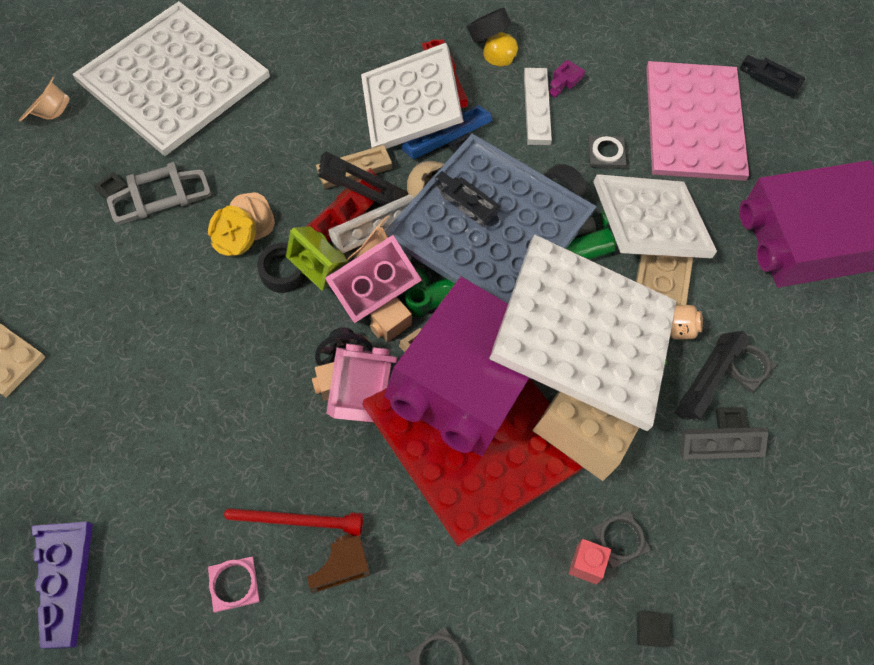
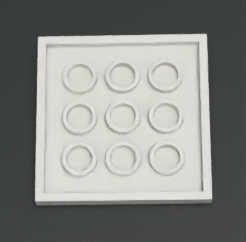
(411, 97)
(653, 217)

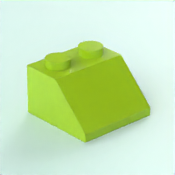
(313, 255)

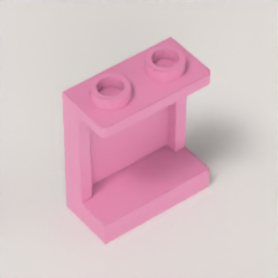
(355, 378)

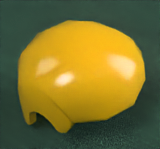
(500, 49)

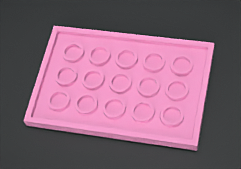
(696, 121)

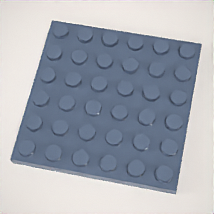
(491, 255)

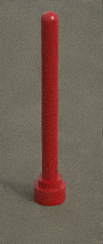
(350, 523)

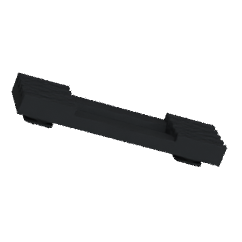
(334, 171)
(695, 401)

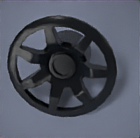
(339, 338)

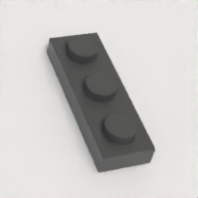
(723, 443)

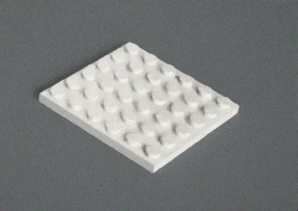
(171, 77)
(587, 332)

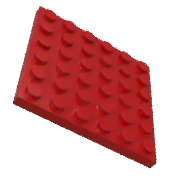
(473, 489)

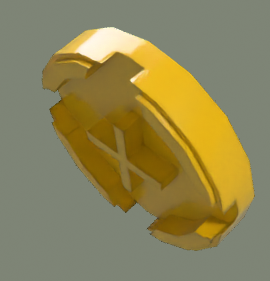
(232, 231)

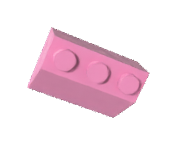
(373, 279)

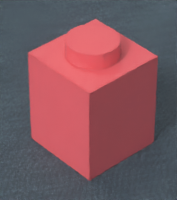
(589, 561)

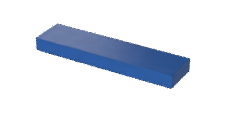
(472, 120)

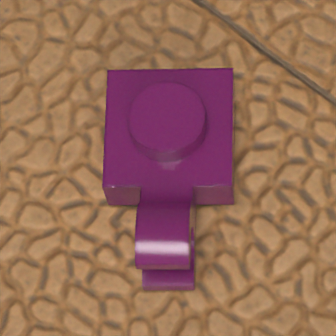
(565, 75)

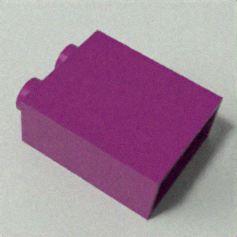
(813, 223)
(449, 373)

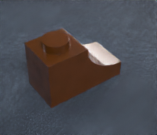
(343, 566)

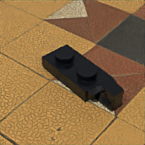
(773, 75)
(467, 198)

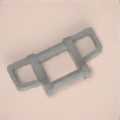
(143, 210)

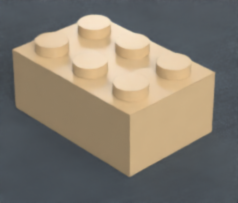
(586, 434)

